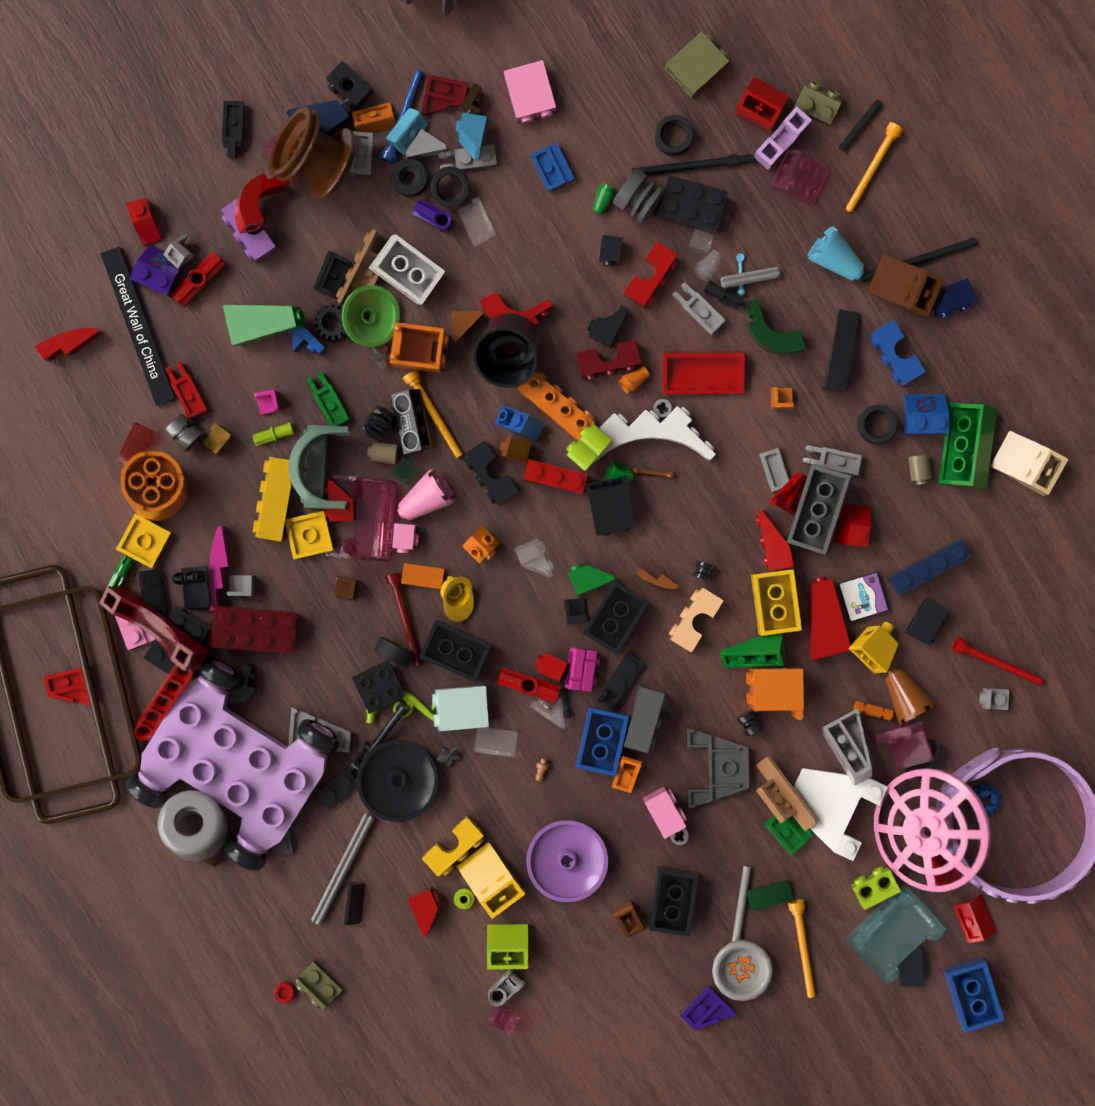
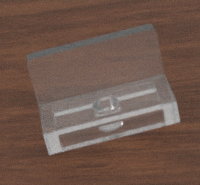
(477, 222)
(495, 741)

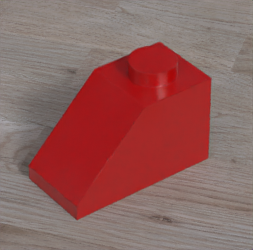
(144, 221)
(424, 907)

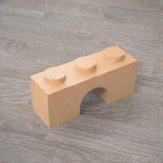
(684, 633)

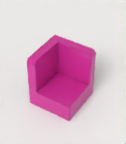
(268, 401)

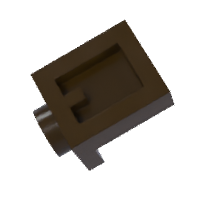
(473, 98)

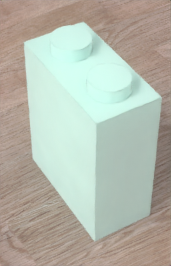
(460, 708)

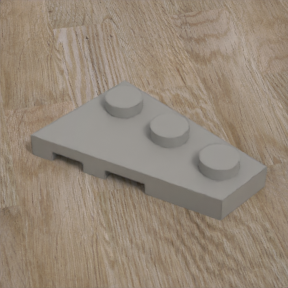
(298, 715)

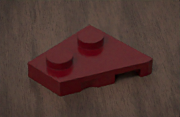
(443, 94)

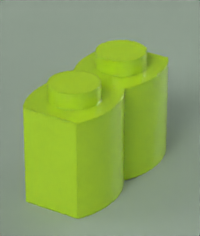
(588, 447)

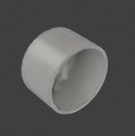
(208, 840)

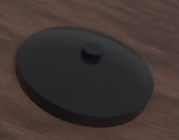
(397, 780)

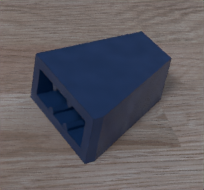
(331, 113)

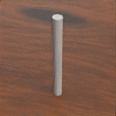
(741, 903)

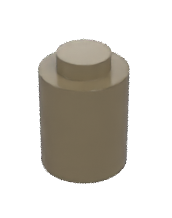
(383, 452)
(919, 469)

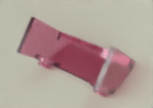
(373, 520)

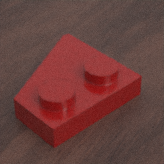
(790, 494)
(67, 686)

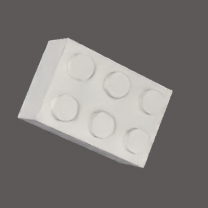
(407, 269)

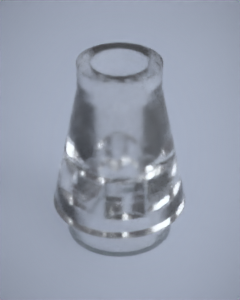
(707, 266)

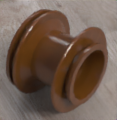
(312, 153)

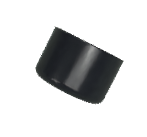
(506, 369)

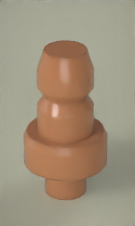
(542, 767)

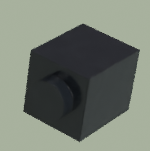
(610, 250)

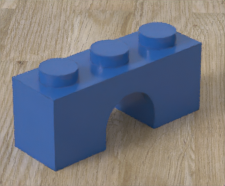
(903, 369)

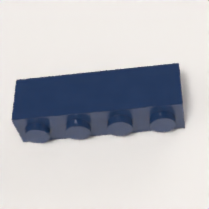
(928, 567)

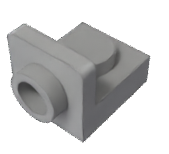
(994, 698)

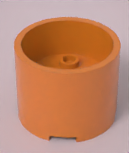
(150, 501)

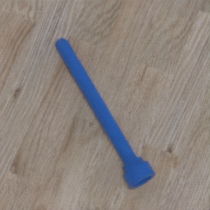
(389, 154)

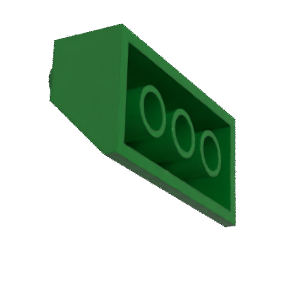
(968, 445)

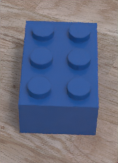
(602, 741)
(973, 994)

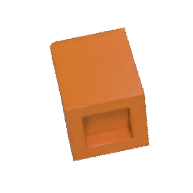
(781, 398)

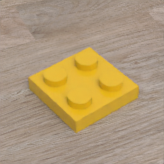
(309, 535)
(144, 541)

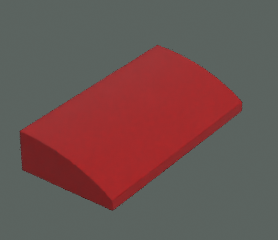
(703, 372)

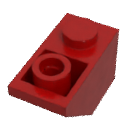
(336, 493)

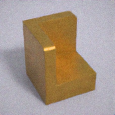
(218, 439)

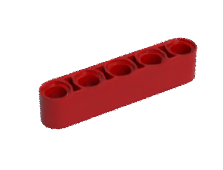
(160, 704)

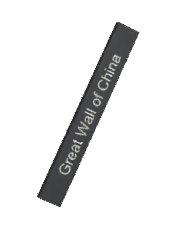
(138, 326)

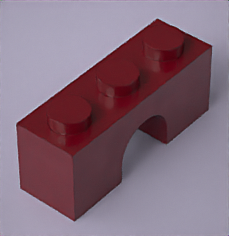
(591, 365)

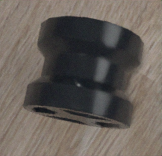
(703, 570)

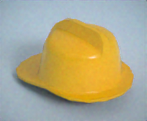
(457, 598)

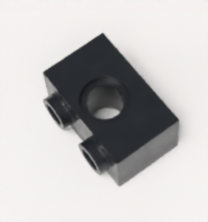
(344, 74)

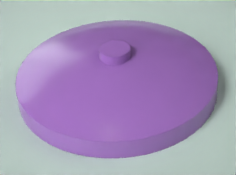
(567, 860)

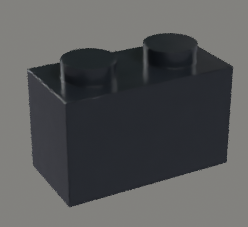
(927, 621)

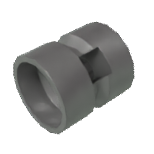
(185, 434)

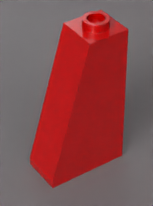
(826, 622)

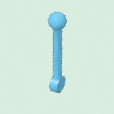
(740, 257)

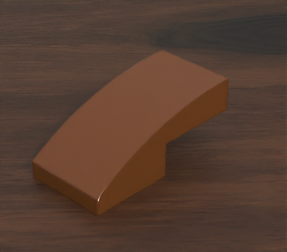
(662, 580)

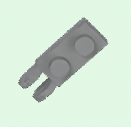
(465, 161)
(700, 310)
(836, 460)

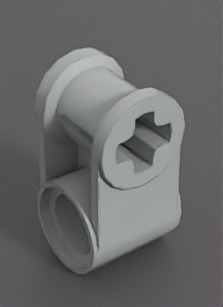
(506, 986)

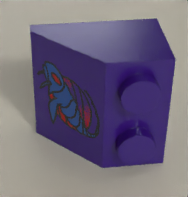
(156, 272)

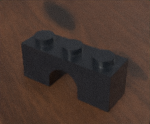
(479, 459)

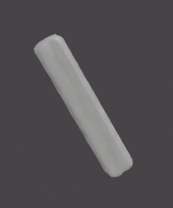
(750, 277)

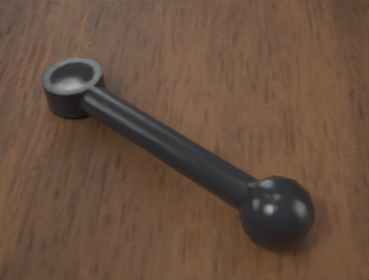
(567, 714)

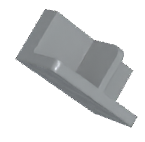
(363, 153)

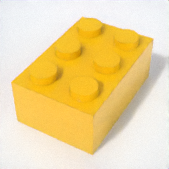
(776, 602)

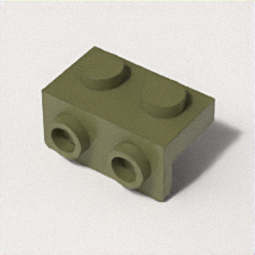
(819, 102)

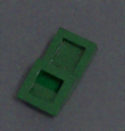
(769, 895)

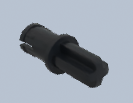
(723, 295)

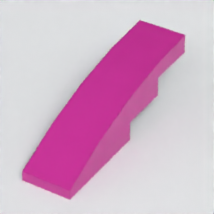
(218, 560)

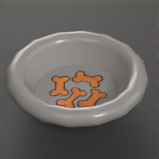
(742, 970)

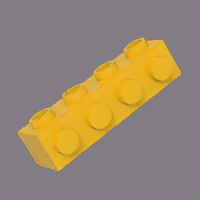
(274, 500)

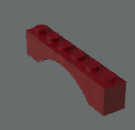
(179, 646)

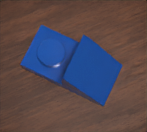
(302, 335)

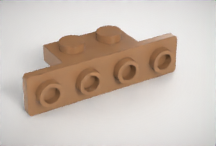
(360, 274)
(782, 797)

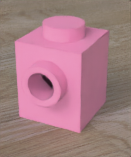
(405, 537)

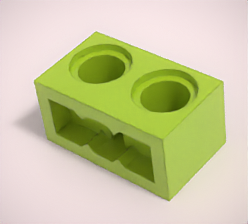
(877, 893)

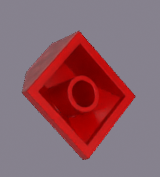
(854, 526)

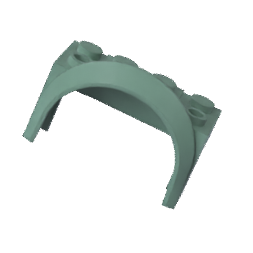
(316, 457)

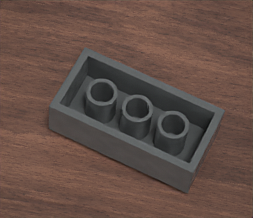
(820, 509)

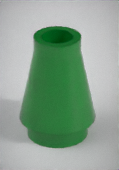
(604, 197)

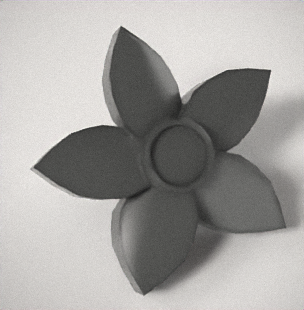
(381, 356)
(448, 756)

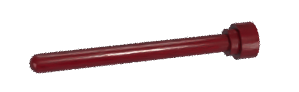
(394, 582)

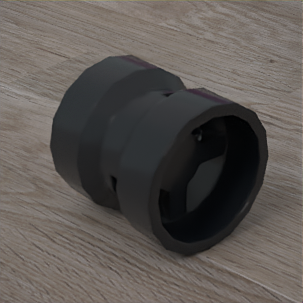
(750, 722)

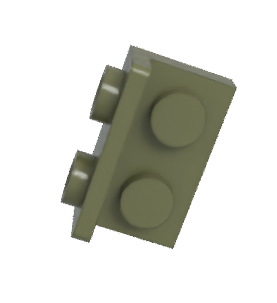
(318, 985)

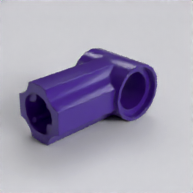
(431, 215)

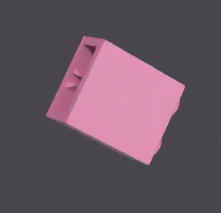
(530, 92)

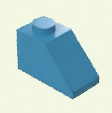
(471, 133)

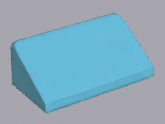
(406, 130)

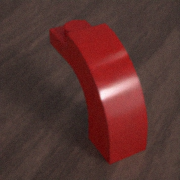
(247, 210)
(495, 306)

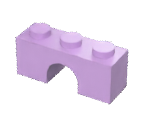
(782, 138)

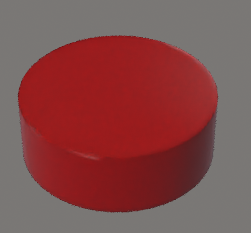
(284, 992)

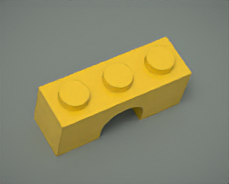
(441, 860)

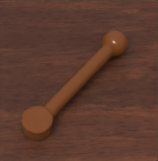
(670, 475)

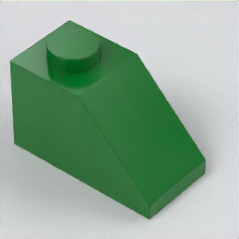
(587, 578)

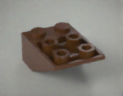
(905, 286)

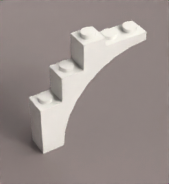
(647, 427)

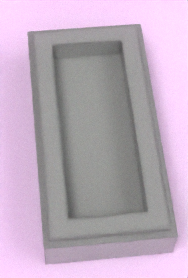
(774, 469)

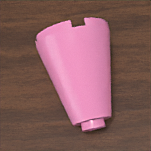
(426, 496)

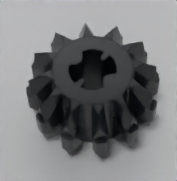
(377, 422)

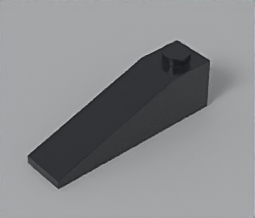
(841, 352)

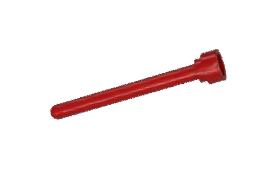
(961, 646)

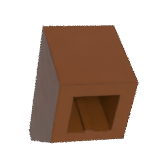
(515, 449)

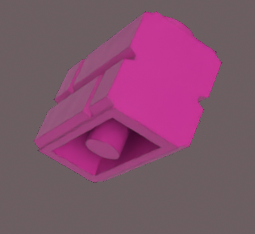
(581, 669)

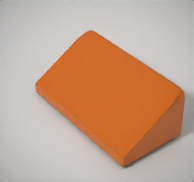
(374, 118)
(422, 576)

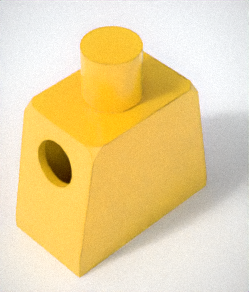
(876, 647)

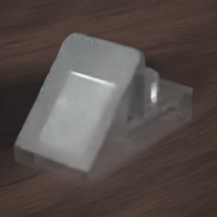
(554, 715)

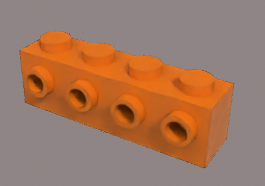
(555, 405)

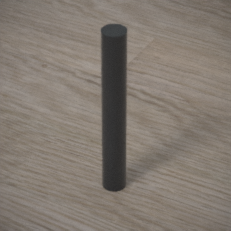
(860, 125)

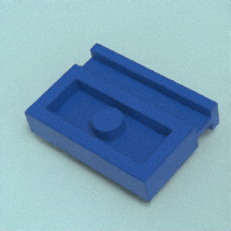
(552, 167)

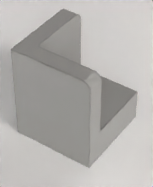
(178, 253)
(241, 585)

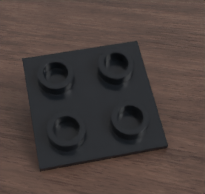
(195, 586)
(378, 686)

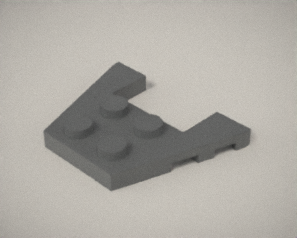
(727, 767)

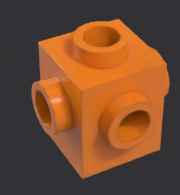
(481, 545)

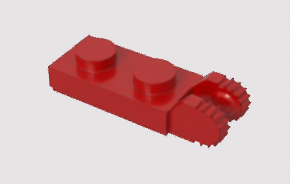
(187, 392)

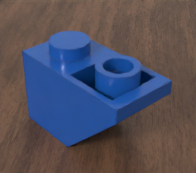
(520, 423)

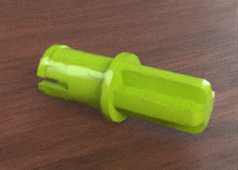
(273, 434)

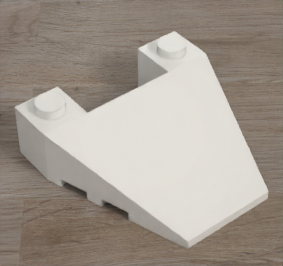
(832, 802)

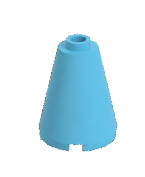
(836, 255)

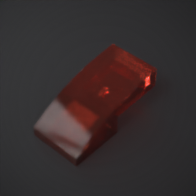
(135, 442)

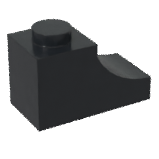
(605, 329)

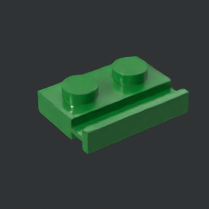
(788, 833)

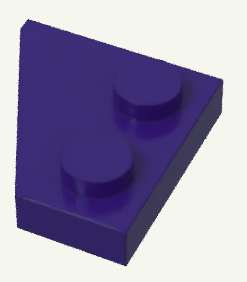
(706, 1009)

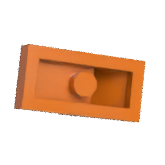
(626, 774)

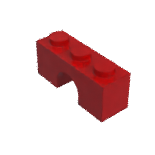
(661, 260)
(555, 476)

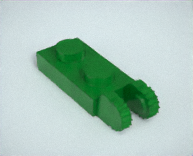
(329, 402)

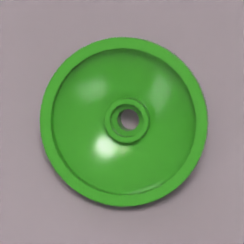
(381, 317)

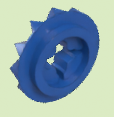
(995, 797)

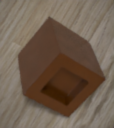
(345, 587)

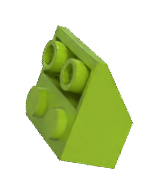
(507, 946)

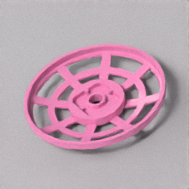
(940, 830)

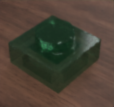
(404, 471)

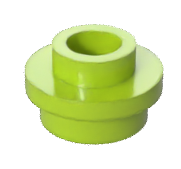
(463, 892)

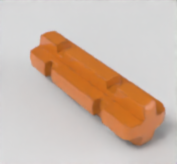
(874, 711)

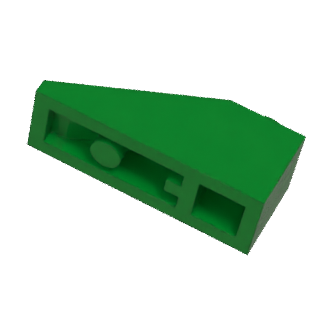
(757, 652)

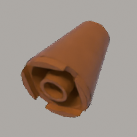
(907, 696)

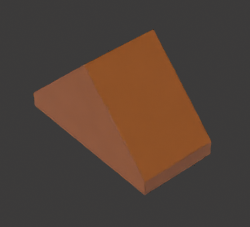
(463, 322)
(628, 918)

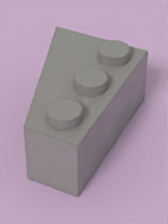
(849, 746)

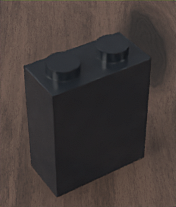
(611, 505)

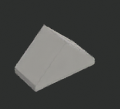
(425, 146)

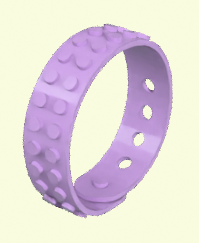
(1079, 866)

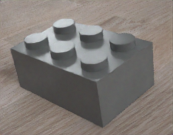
(644, 719)

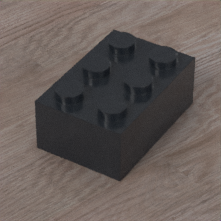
(692, 205)
(615, 617)
(189, 624)
(455, 650)
(673, 901)

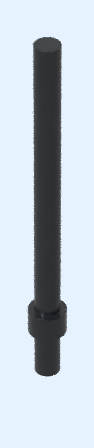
(732, 160)
(929, 256)

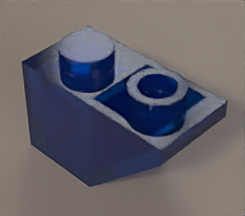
(955, 296)

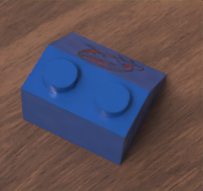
(925, 414)

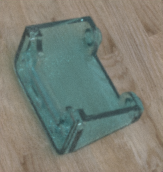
(894, 933)

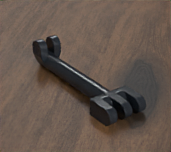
(401, 710)

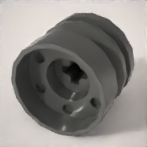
(638, 195)

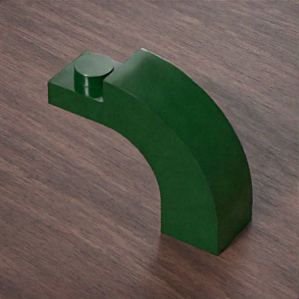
(769, 340)

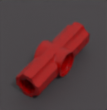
(188, 289)
(542, 689)

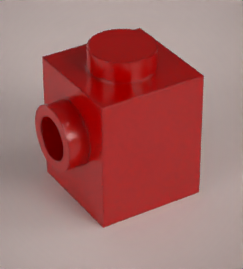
(551, 666)

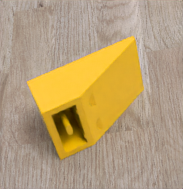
(491, 880)

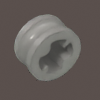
(667, 405)
(678, 842)

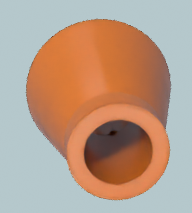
(633, 380)

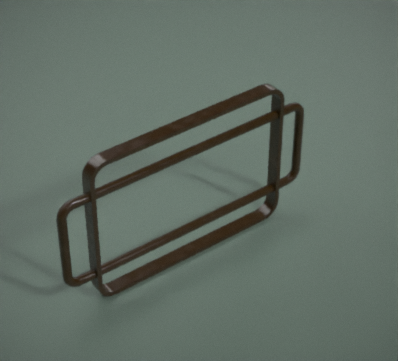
(112, 776)

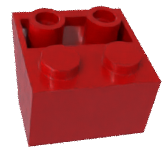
(761, 104)

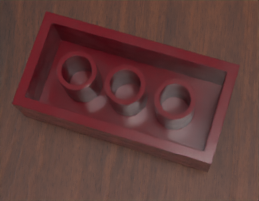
(253, 629)

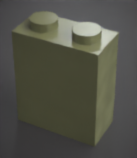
(697, 64)

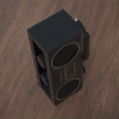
(410, 421)

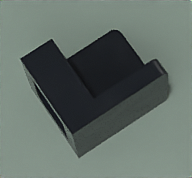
(575, 611)

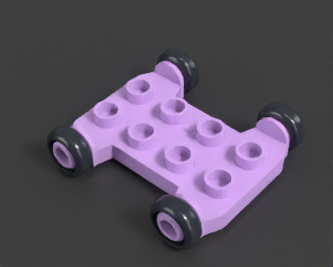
(233, 763)

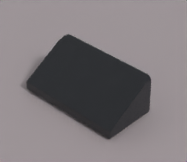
(354, 903)
(911, 969)

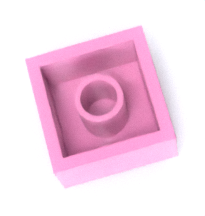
(664, 812)

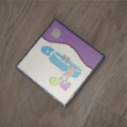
(863, 596)

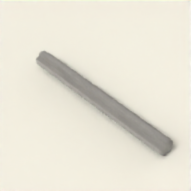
(342, 868)

